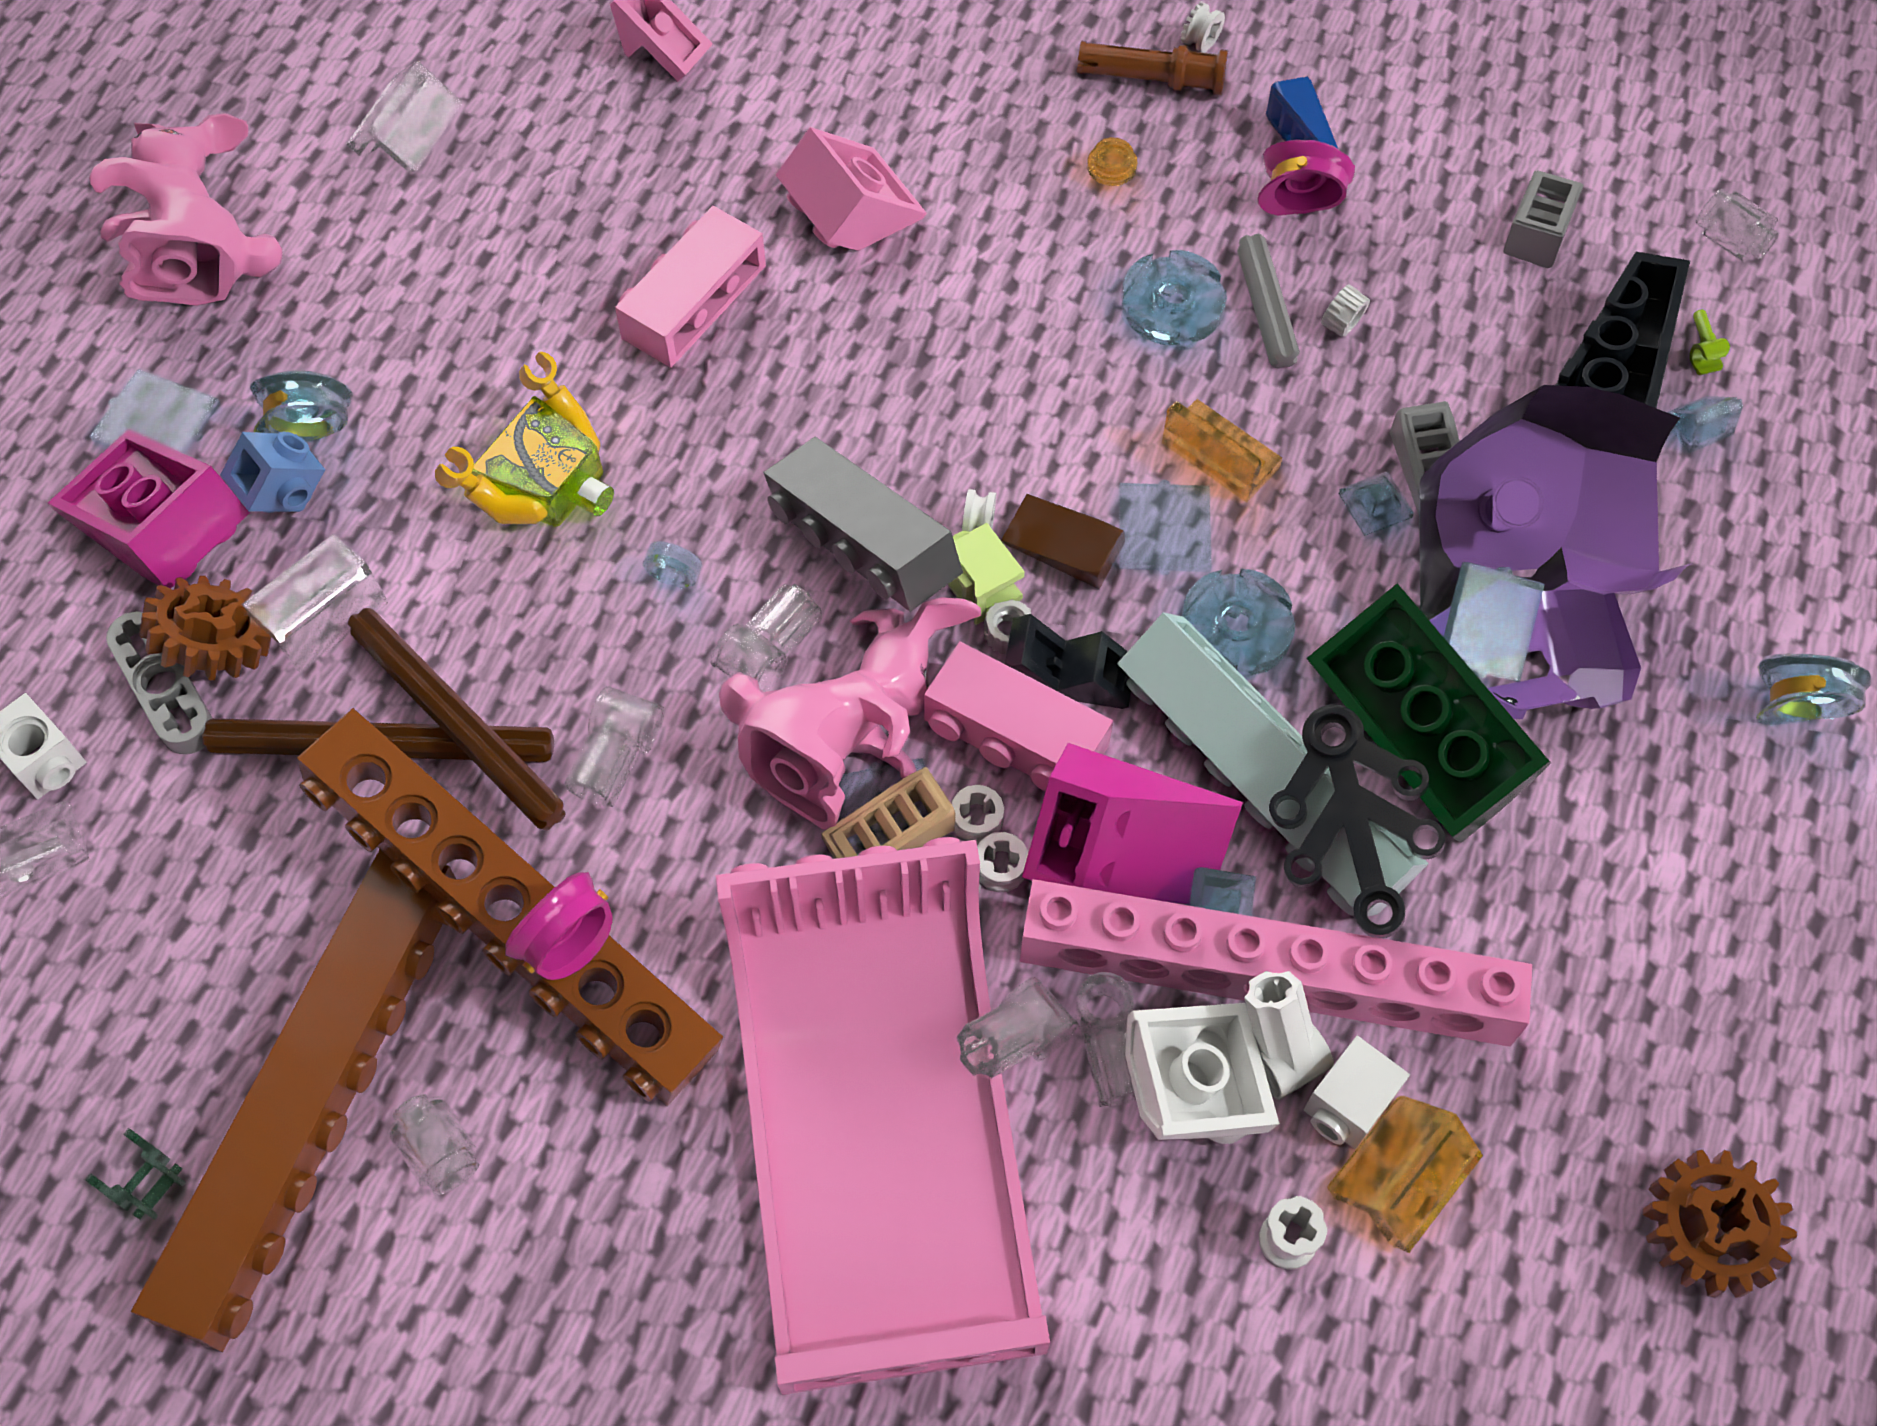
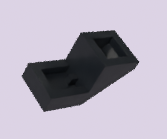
(1076, 668)

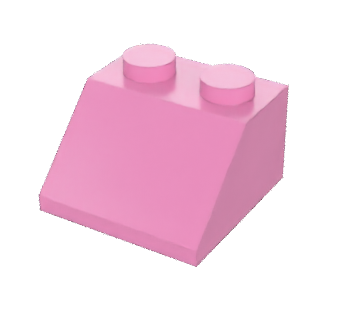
(846, 191)

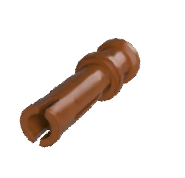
(1179, 67)

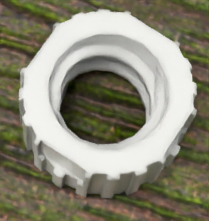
(1345, 310)
(998, 613)

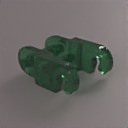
(122, 1195)

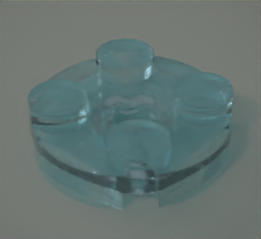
(1168, 322)
(1254, 596)

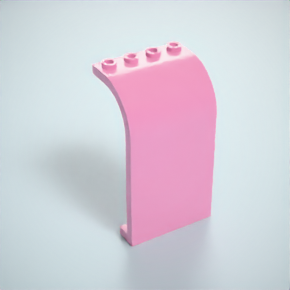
(873, 1144)

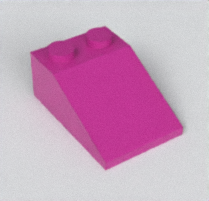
(151, 507)

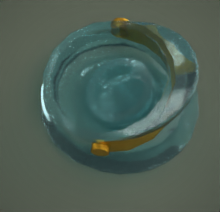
(301, 404)
(1811, 688)

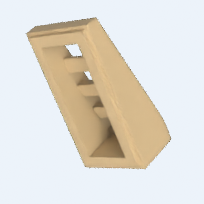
(880, 809)

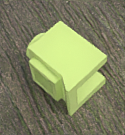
(987, 570)

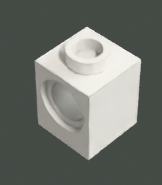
(21, 732)
(1354, 1093)

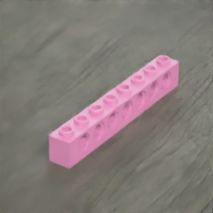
(1222, 951)

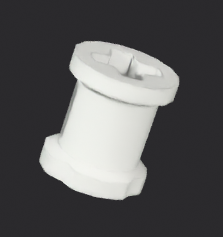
(1311, 1238)

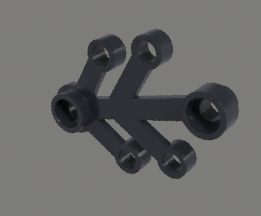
(1353, 808)

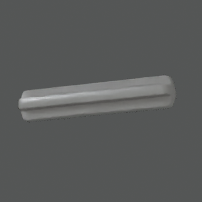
(1268, 301)

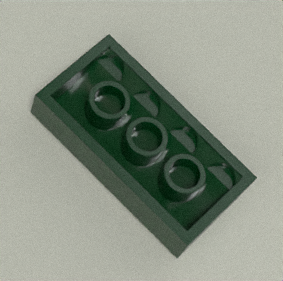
(1429, 709)

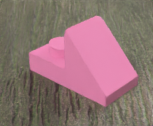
(662, 32)

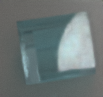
(1706, 421)

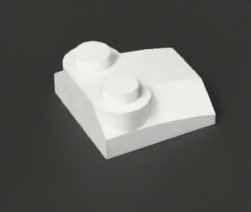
(1199, 1073)

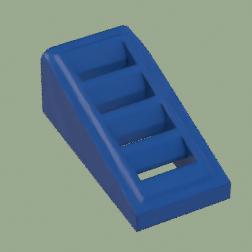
(1297, 112)

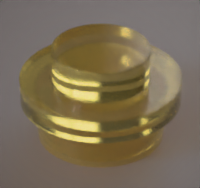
(1112, 162)

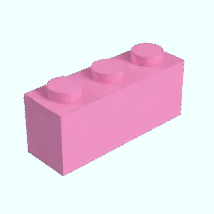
(690, 286)
(1009, 715)

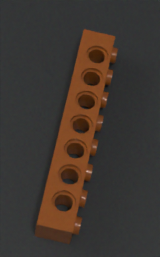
(360, 752)

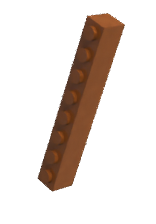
(293, 1113)

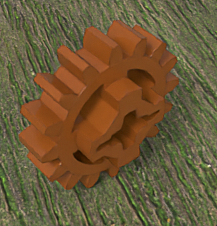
(203, 628)
(1748, 1220)

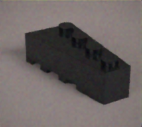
(1633, 334)

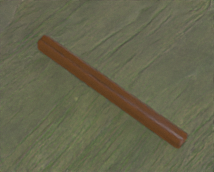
(457, 719)
(415, 740)

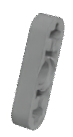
(158, 706)

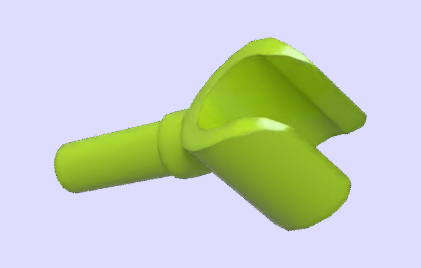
(1707, 354)

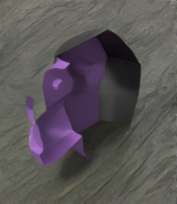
(1560, 490)

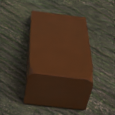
(1065, 539)

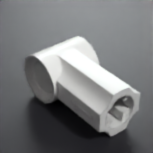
(1286, 1038)

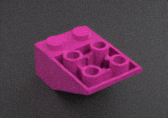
(1126, 829)

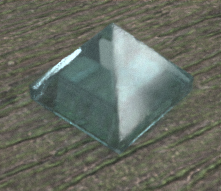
(1376, 503)

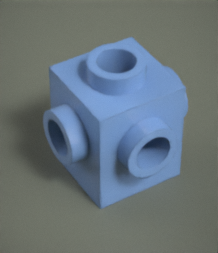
(272, 472)

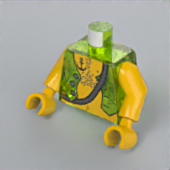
(538, 463)

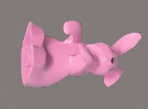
(185, 241)
(802, 733)

